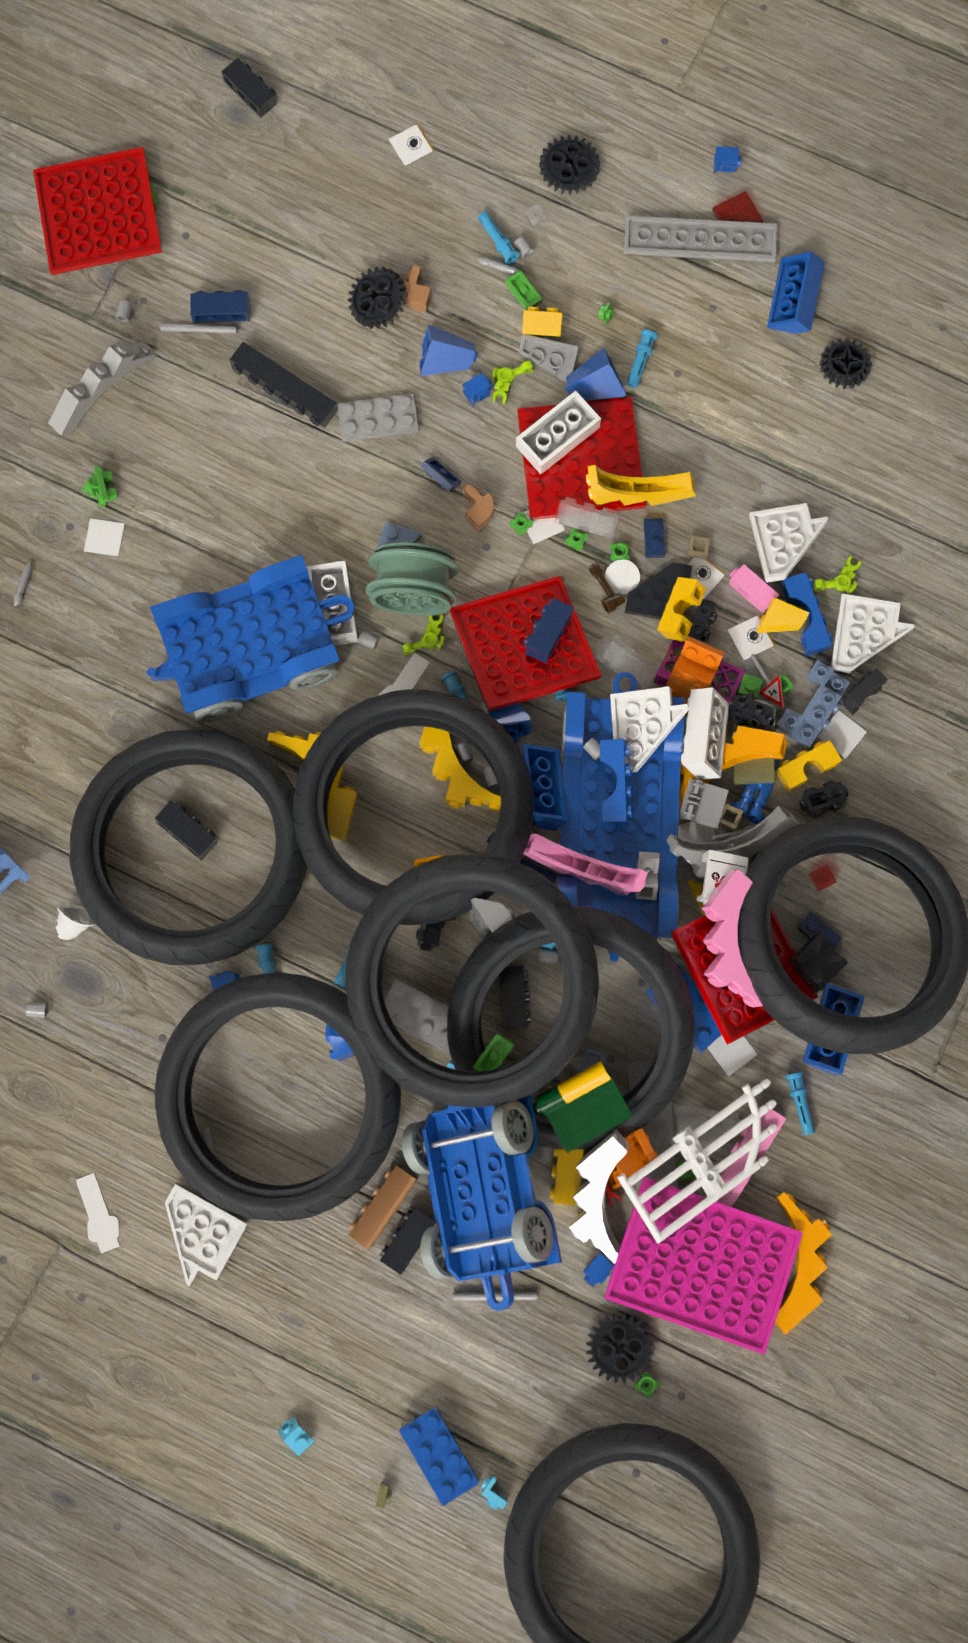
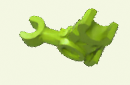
(506, 376)
(842, 581)
(429, 640)

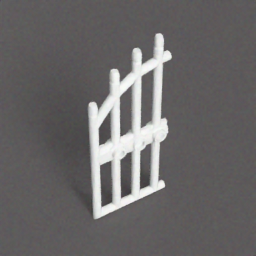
(701, 1165)

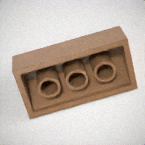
(382, 1208)

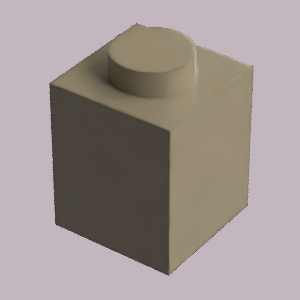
(729, 818)

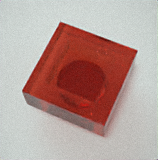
(822, 878)

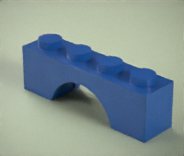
(799, 591)
(618, 805)

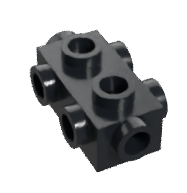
(702, 619)
(751, 713)
(829, 796)
(429, 935)

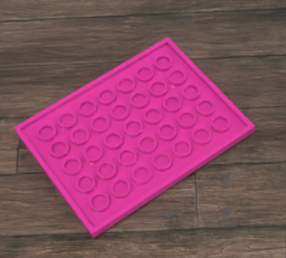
(711, 1274)

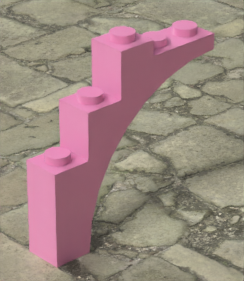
(590, 870)
(722, 939)

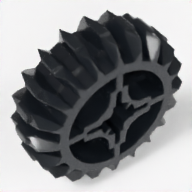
(860, 361)

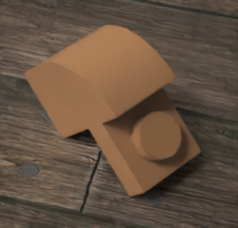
(418, 295)
(482, 510)

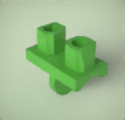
(99, 479)

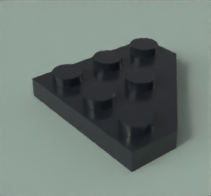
(652, 595)

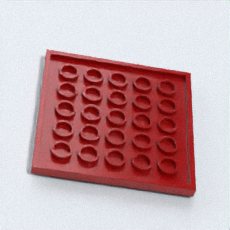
(97, 211)
(609, 448)
(494, 640)
(727, 1008)

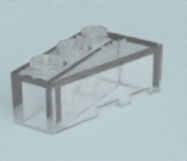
(587, 517)
(621, 658)
(694, 1117)

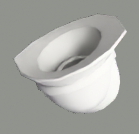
(72, 921)

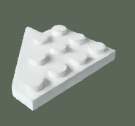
(783, 537)
(864, 630)
(644, 720)
(202, 1233)

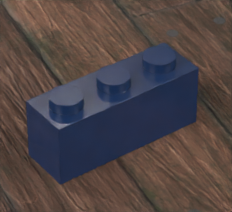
(219, 306)
(548, 630)

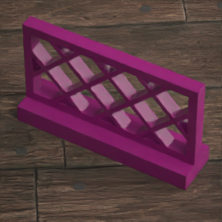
(663, 676)

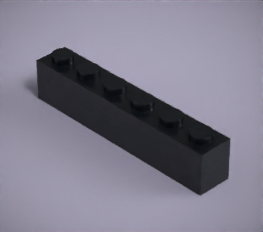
(283, 384)

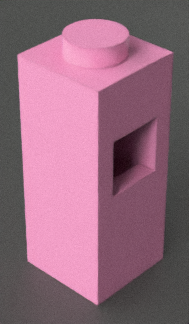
(752, 588)

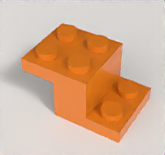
(694, 668)
(638, 1156)

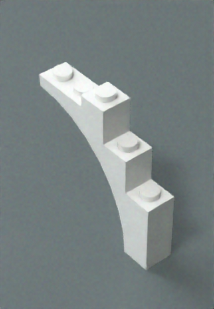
(590, 1196)

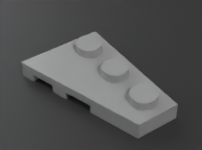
(549, 355)

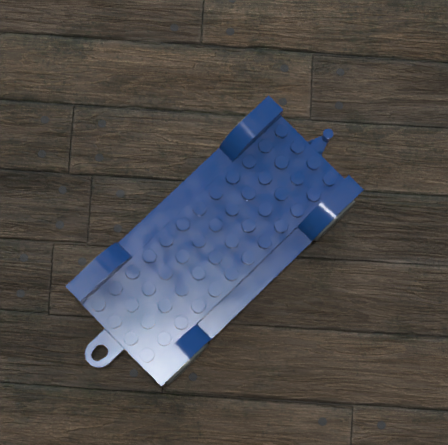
(654, 819)

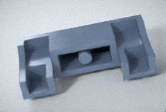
(816, 715)

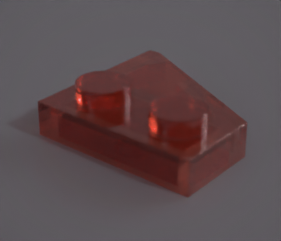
(737, 209)

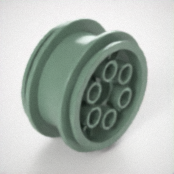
(412, 579)

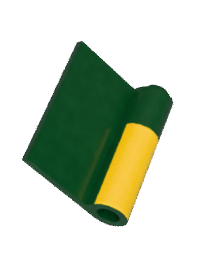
(583, 1106)

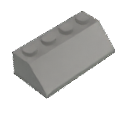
(488, 916)

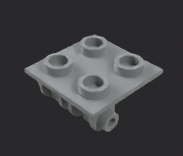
(703, 803)

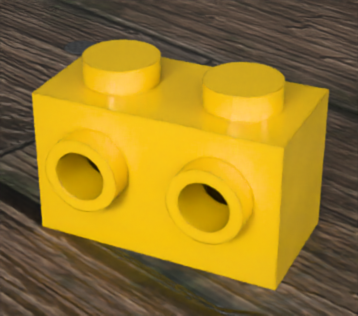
(541, 322)

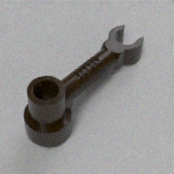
(613, 600)

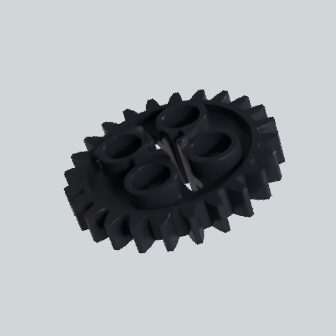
(554, 172)
(377, 297)
(607, 1363)

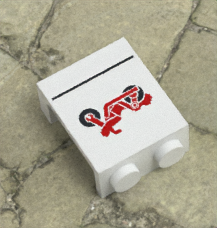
(717, 868)

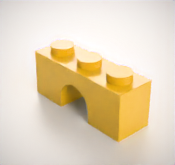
(684, 594)
(822, 756)

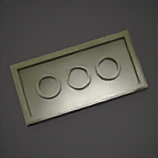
(756, 770)

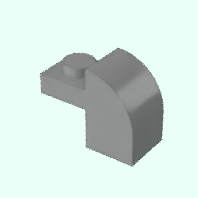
(649, 863)

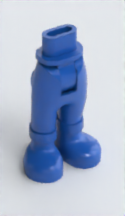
(756, 813)

